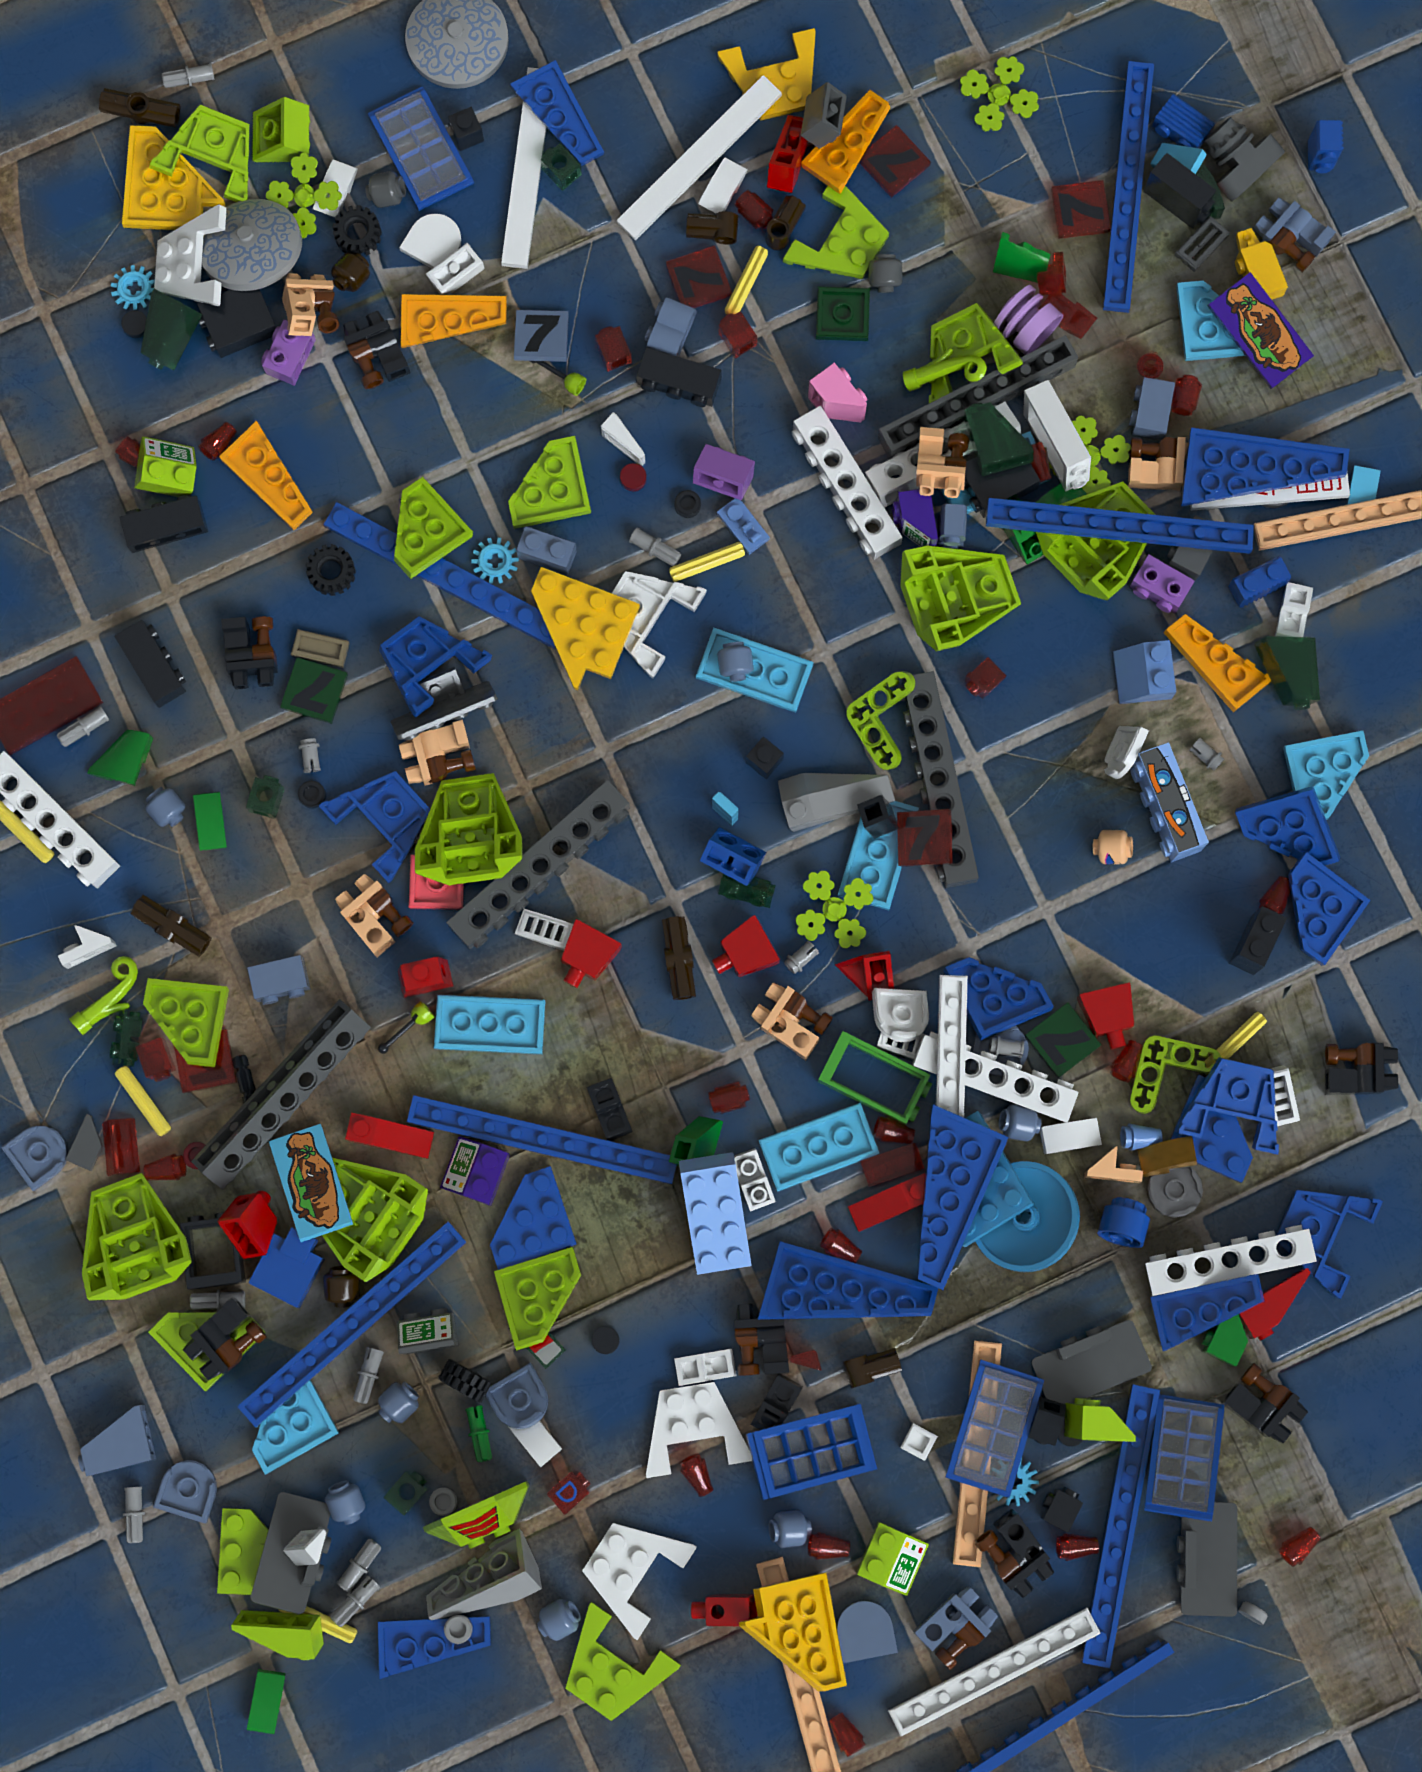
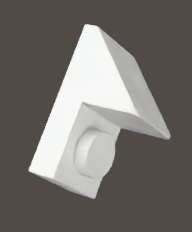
(92, 945)

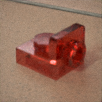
(1054, 279)
(984, 678)

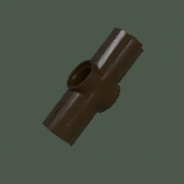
(124, 105)
(171, 925)
(679, 958)

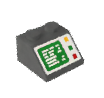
(427, 1333)

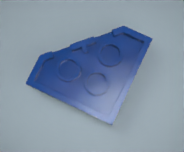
(1290, 825)
(1322, 907)
(998, 997)
(1222, 1141)
(533, 1222)

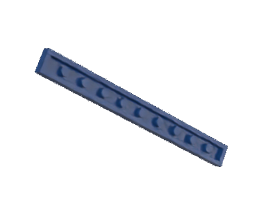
(1128, 187)
(1119, 525)
(443, 575)
(541, 1139)
(351, 1324)
(1121, 1525)
(1063, 1711)

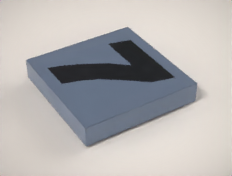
(541, 335)

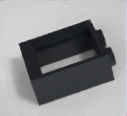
(215, 1280)

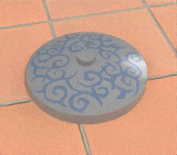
(457, 41)
(255, 248)

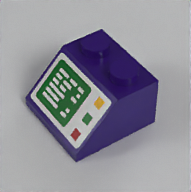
(915, 517)
(475, 1171)

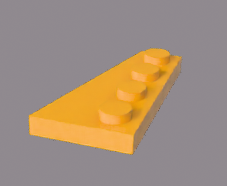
(838, 159)
(444, 316)
(1224, 670)

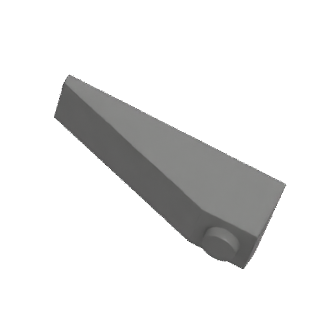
(824, 797)
(496, 1578)

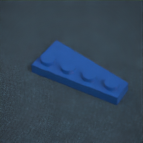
(555, 105)
(1197, 1309)
(422, 1642)

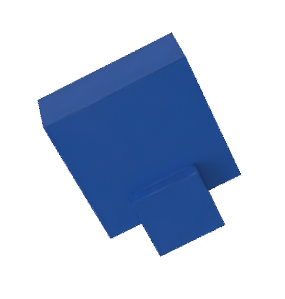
(288, 1268)

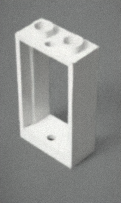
(1057, 433)

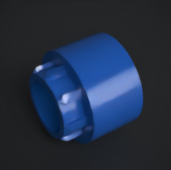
(1124, 1223)

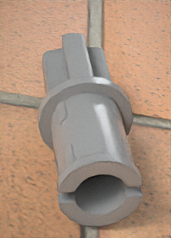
(188, 76)
(655, 547)
(82, 727)
(202, 1301)
(367, 1375)
(133, 1514)
(359, 1565)
(354, 1601)

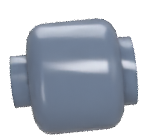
(735, 661)
(165, 807)
(1019, 1122)
(398, 1402)
(345, 1502)
(789, 1528)
(558, 1619)

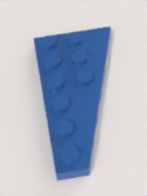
(1239, 465)
(956, 1178)
(823, 1286)

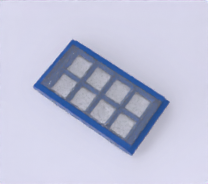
(420, 148)
(994, 1428)
(811, 1451)
(1184, 1458)

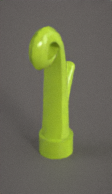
(942, 366)
(108, 1003)

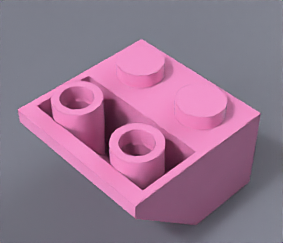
(837, 395)

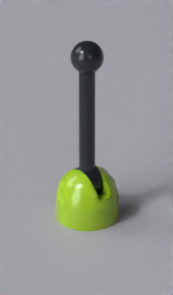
(573, 382)
(420, 1015)

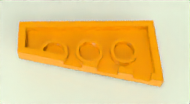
(264, 473)

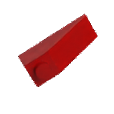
(787, 156)
(389, 1135)
(888, 1203)
(1263, 1317)

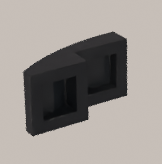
(609, 1109)
(777, 1403)

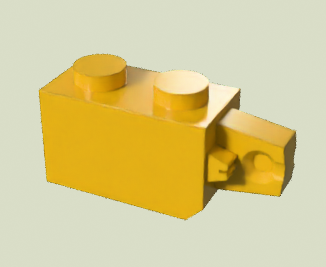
(1261, 262)

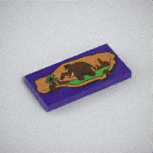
(1260, 330)

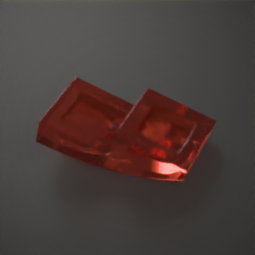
(1075, 319)
(892, 1164)

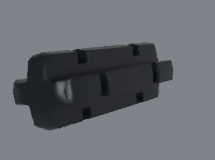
(244, 1076)

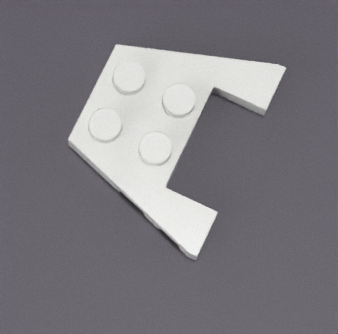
(181, 259)
(653, 597)
(692, 1415)
(621, 1564)

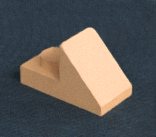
(1106, 1170)

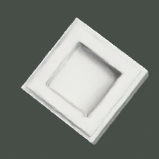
(918, 1441)

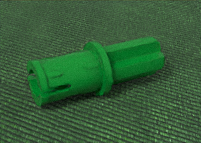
(479, 1434)

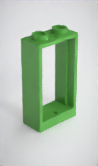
(846, 1039)

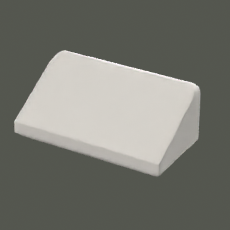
(455, 270)
(306, 1547)

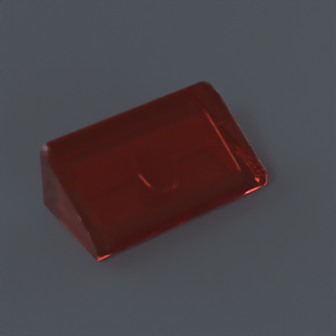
(121, 1146)
(806, 1359)

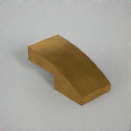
(1167, 1155)

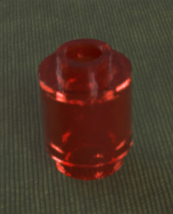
(754, 209)
(1186, 395)
(729, 1097)

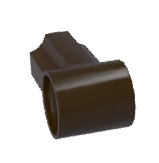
(784, 222)
(719, 227)
(867, 1368)

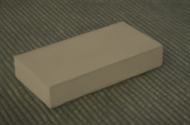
(320, 648)

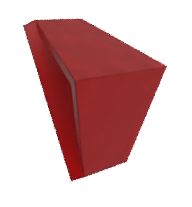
(869, 972)

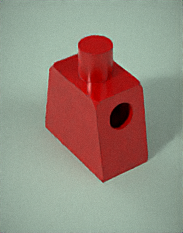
(746, 950)
(587, 953)
(424, 976)
(1109, 1012)
(249, 1224)
(736, 1609)

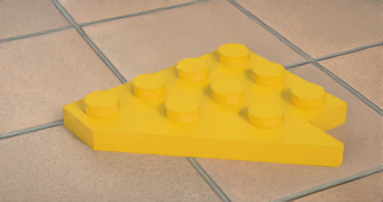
(155, 198)
(583, 623)
(800, 1629)

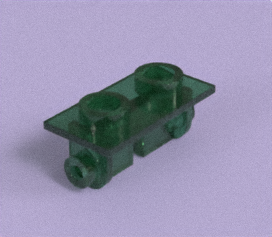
(758, 893)
(122, 1047)

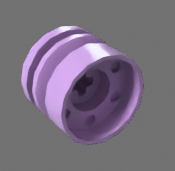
(1031, 323)

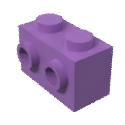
(287, 354)
(723, 472)
(1161, 584)

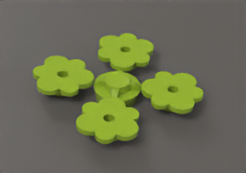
(999, 94)
(305, 194)
(1107, 451)
(834, 909)

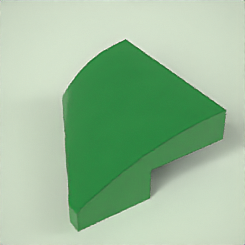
(1020, 260)
(123, 758)

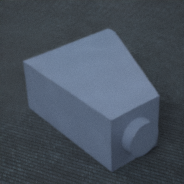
(119, 1445)

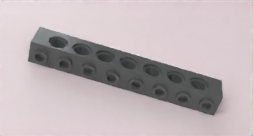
(993, 388)
(926, 687)
(604, 797)
(268, 1098)

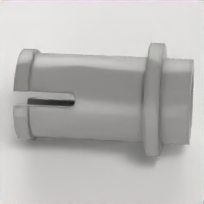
(310, 753)
(1207, 754)
(800, 958)
(1006, 1047)

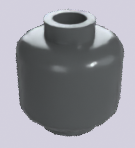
(386, 189)
(885, 273)

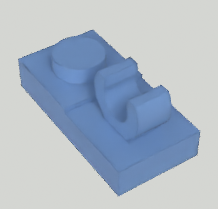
(743, 525)

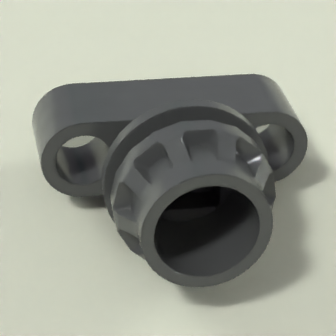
(1243, 158)

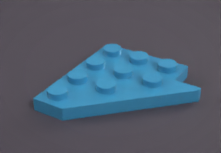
(1003, 1197)

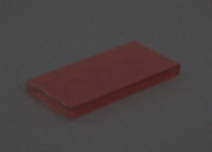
(46, 705)

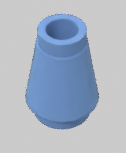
(1139, 1136)

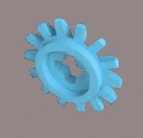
(128, 280)
(487, 553)
(1022, 1489)

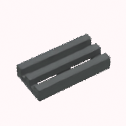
(1188, 259)

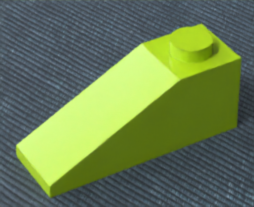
(284, 1633)

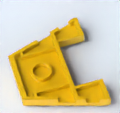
(790, 77)

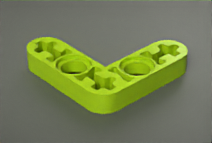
(871, 719)
(1166, 1057)

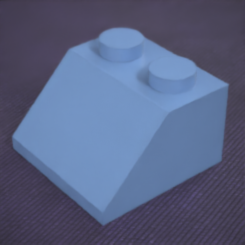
(1145, 672)

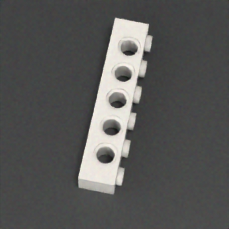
(818, 424)
(903, 463)
(101, 863)
(1058, 1108)
(1301, 1254)

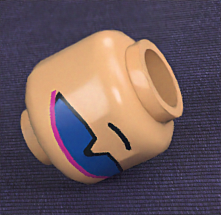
(1113, 847)

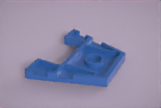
(418, 652)
(392, 809)
(1237, 1091)
(1323, 1217)

